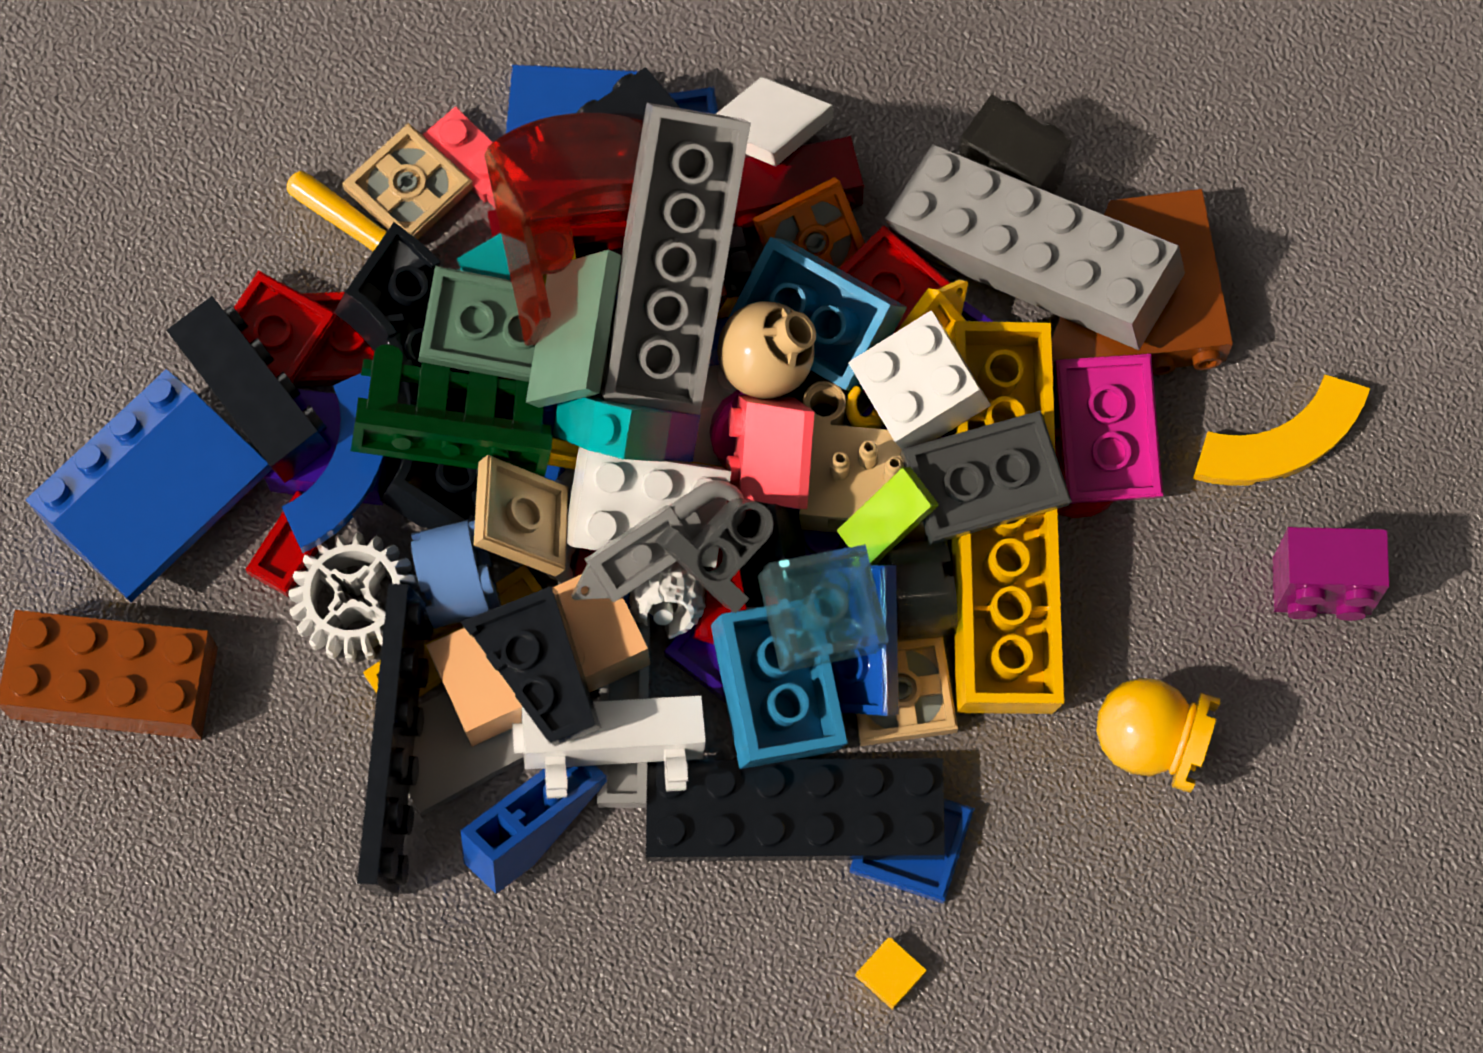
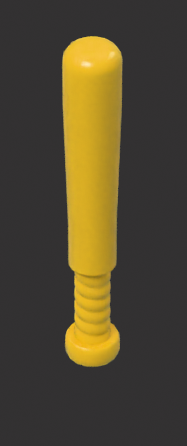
(334, 209)

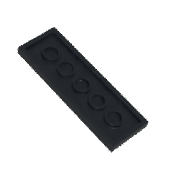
(394, 730)
(798, 811)

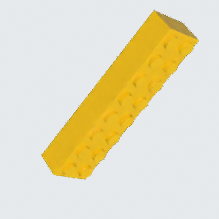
(1008, 573)

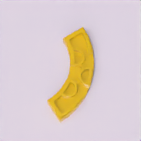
(1287, 448)

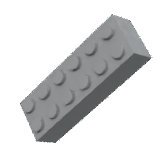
(1037, 246)
(674, 258)

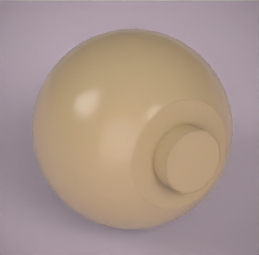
(766, 349)

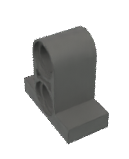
(735, 549)

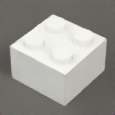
(919, 382)

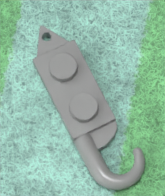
(636, 554)

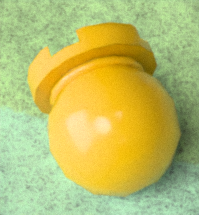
(1153, 729)

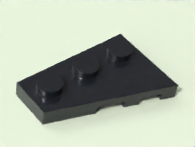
(539, 661)

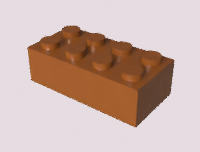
(108, 674)

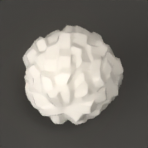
(671, 598)

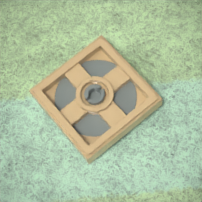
(408, 183)
(923, 696)

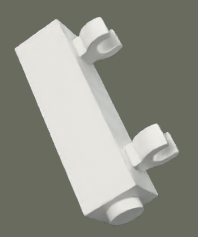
(629, 733)

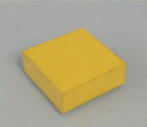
(890, 973)

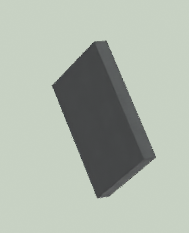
(988, 476)

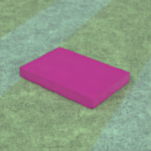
(1108, 428)

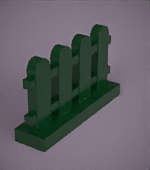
(445, 436)

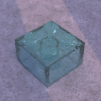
(823, 608)

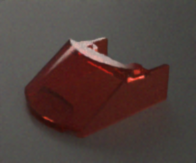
(554, 178)

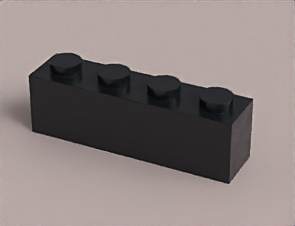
(249, 389)

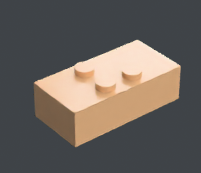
(486, 705)

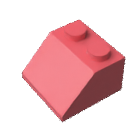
(771, 450)

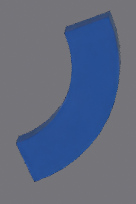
(344, 483)

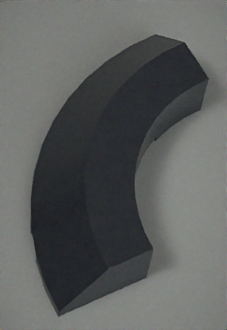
(390, 307)

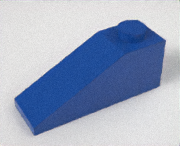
(524, 826)

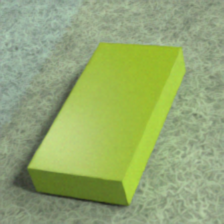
(889, 515)

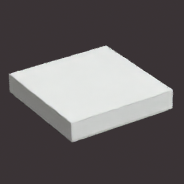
(778, 119)

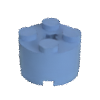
(453, 573)

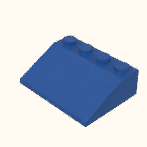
(148, 485)

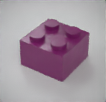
(1330, 572)

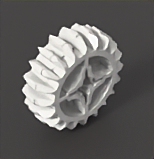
(325, 570)

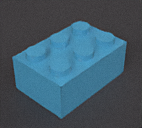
(843, 309)
(771, 711)

